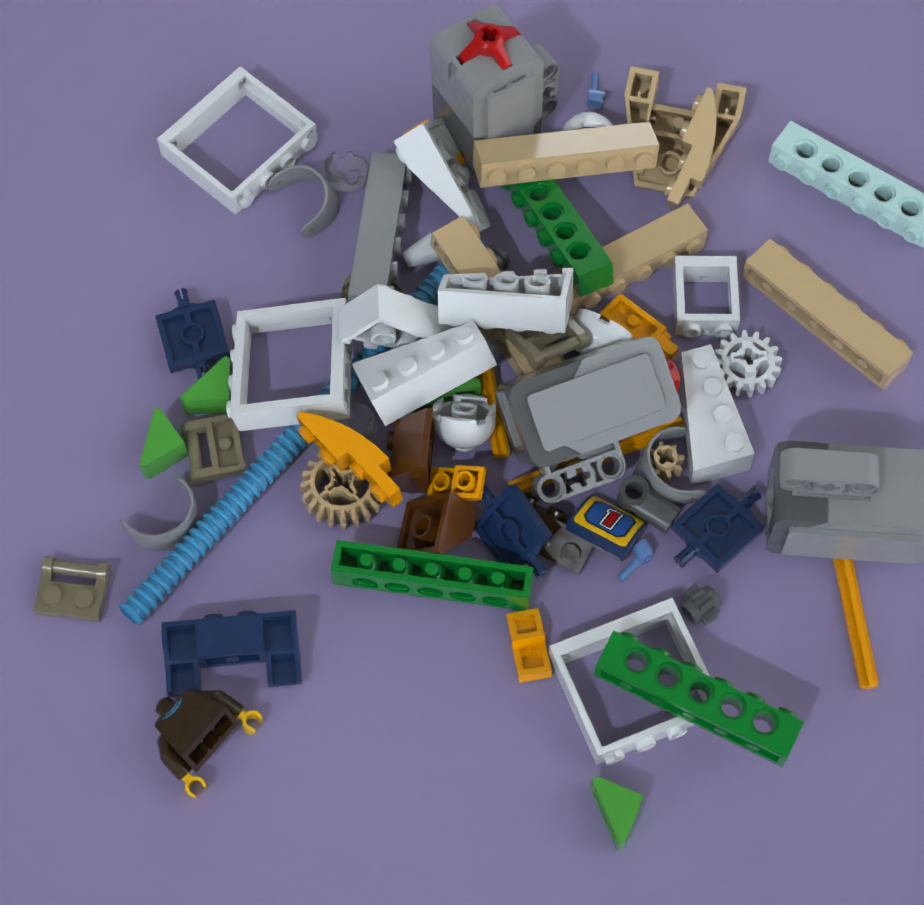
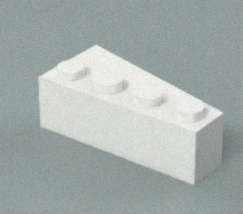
(507, 300)
(387, 319)
(423, 370)
(714, 428)

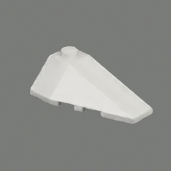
(432, 157)

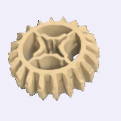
(325, 504)

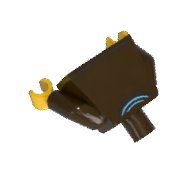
(195, 728)

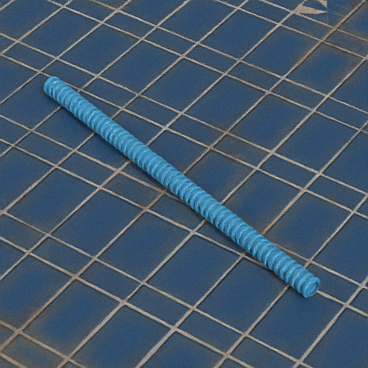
(244, 491)

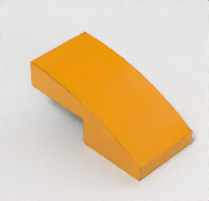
(528, 645)

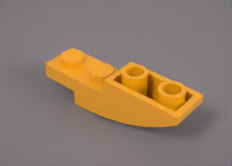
(347, 448)

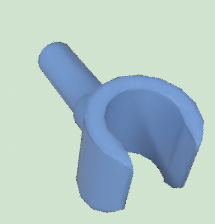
(595, 97)
(643, 554)

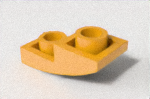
(462, 480)

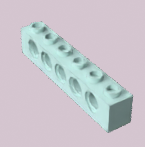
(849, 171)

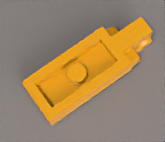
(639, 323)

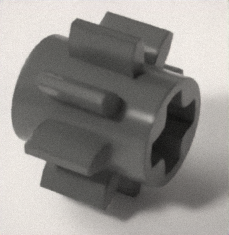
(700, 604)

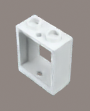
(705, 270)

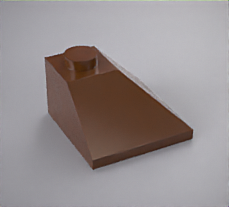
(437, 523)

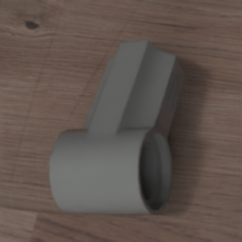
(650, 505)

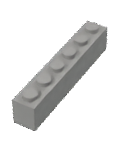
(380, 224)

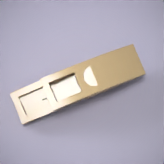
(699, 140)

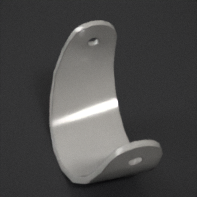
(331, 203)
(645, 470)
(167, 540)

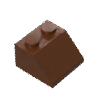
(412, 451)

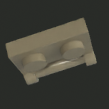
(529, 341)
(224, 448)
(72, 599)

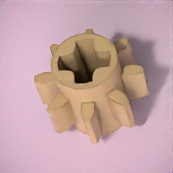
(671, 467)

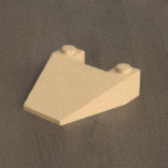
(667, 124)

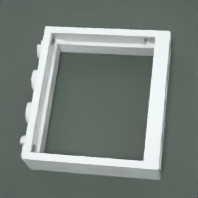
(213, 107)
(284, 412)
(595, 640)

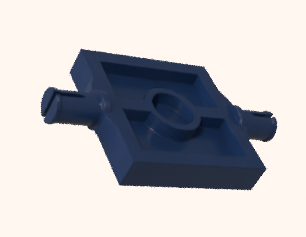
(192, 335)
(717, 528)
(513, 529)

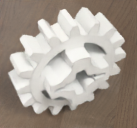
(748, 362)

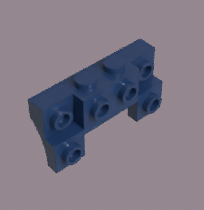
(231, 641)

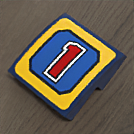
(606, 526)

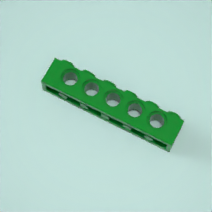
(563, 233)
(432, 575)
(706, 714)

